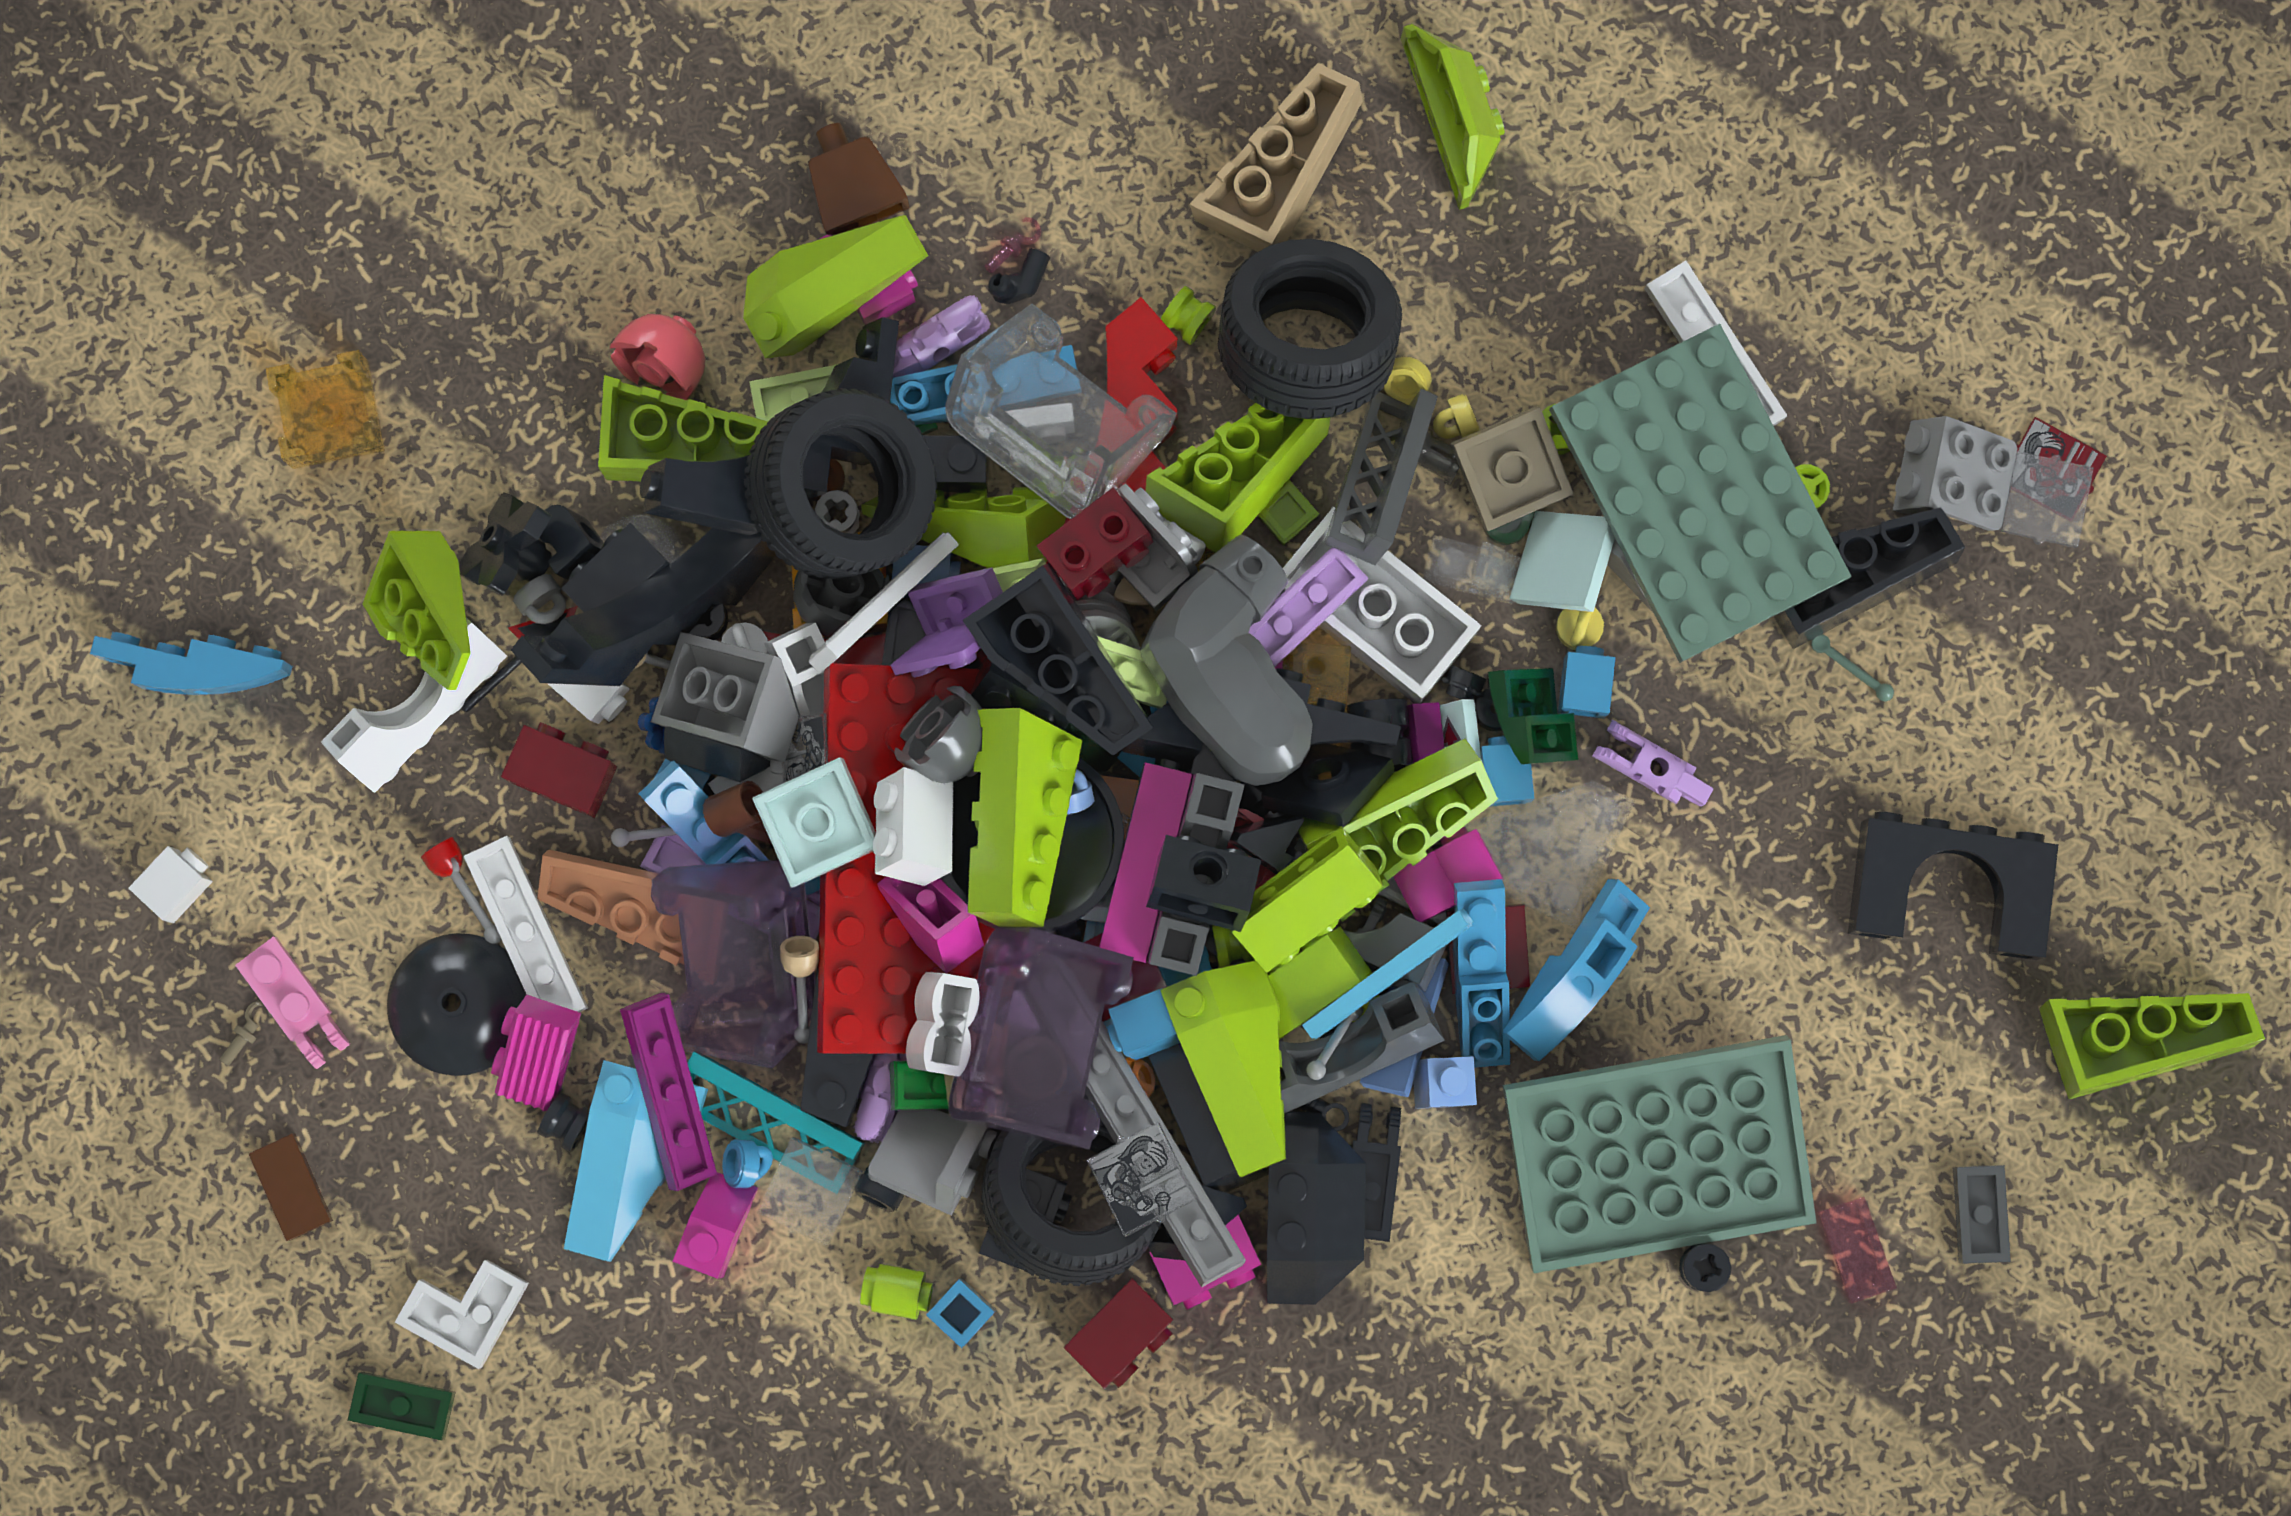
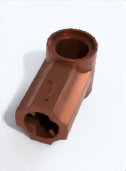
(735, 812)

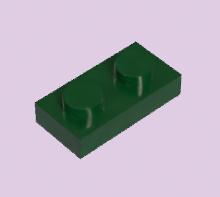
(401, 1406)

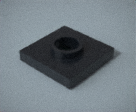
(1332, 800)

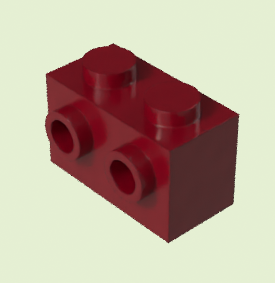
(1096, 545)
(560, 770)
(1120, 1334)

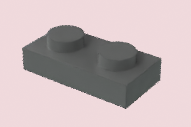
(1981, 1214)

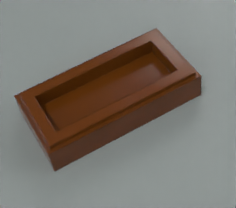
(290, 1187)

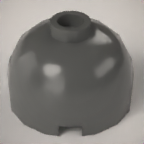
(834, 600)
(943, 737)

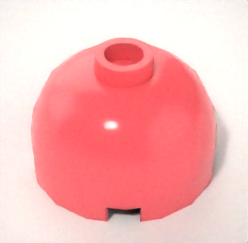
(660, 348)

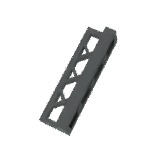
(1397, 474)

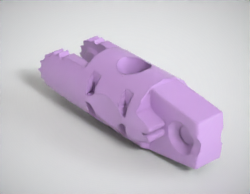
(940, 336)
(1676, 773)
(875, 1108)

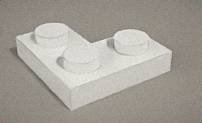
(465, 1326)

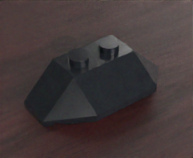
(1313, 1212)

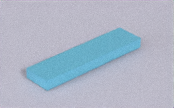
(1388, 974)

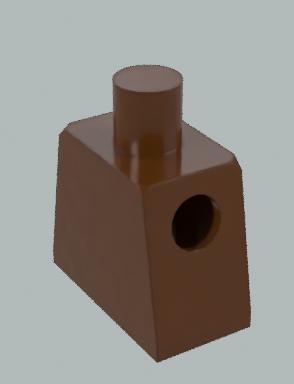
(853, 182)

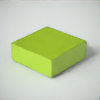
(1287, 513)

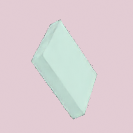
(1563, 561)
(816, 822)

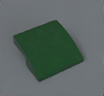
(1530, 718)

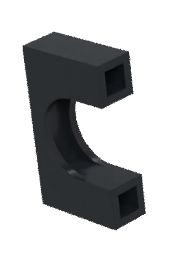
(2017, 868)

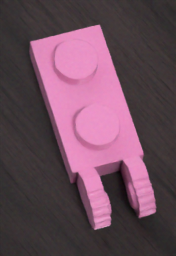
(290, 998)

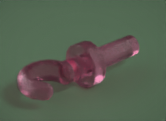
(1012, 246)

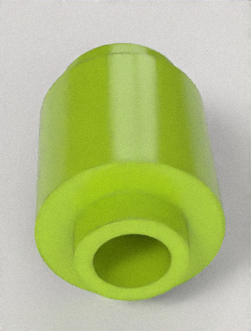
(896, 1291)

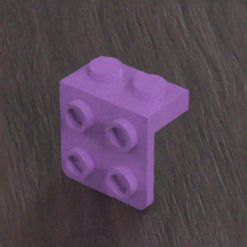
(941, 611)

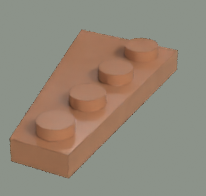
(611, 897)

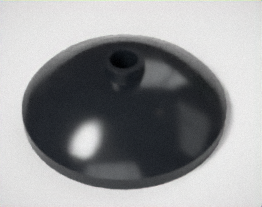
(470, 1036)

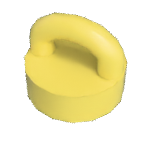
(1407, 379)
(1463, 415)
(1579, 628)

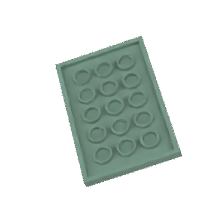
(1699, 493)
(1660, 1154)

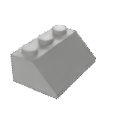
(728, 696)

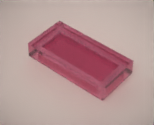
(1857, 1250)

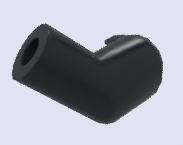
(1022, 284)

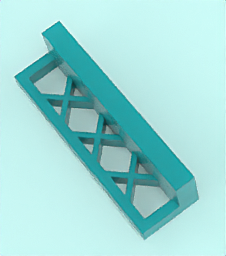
(769, 1103)

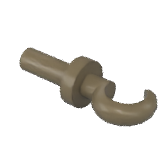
(244, 1034)

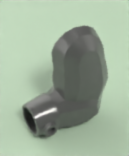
(1221, 674)

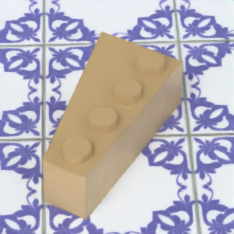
(1276, 173)

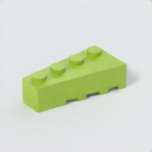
(1414, 810)

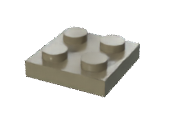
(1512, 468)

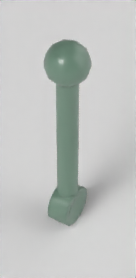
(1822, 645)

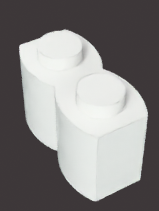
(944, 1012)

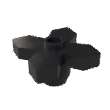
(508, 546)

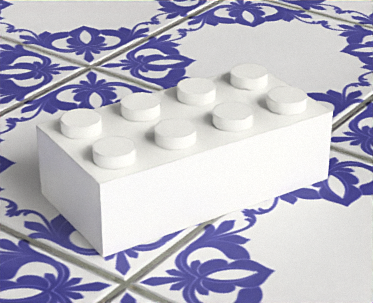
(1393, 619)

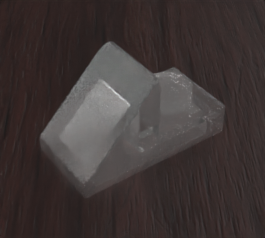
(1472, 568)

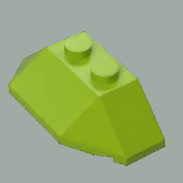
(1455, 107)

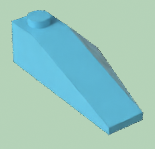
(616, 1165)

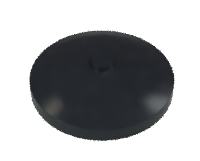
(1087, 854)

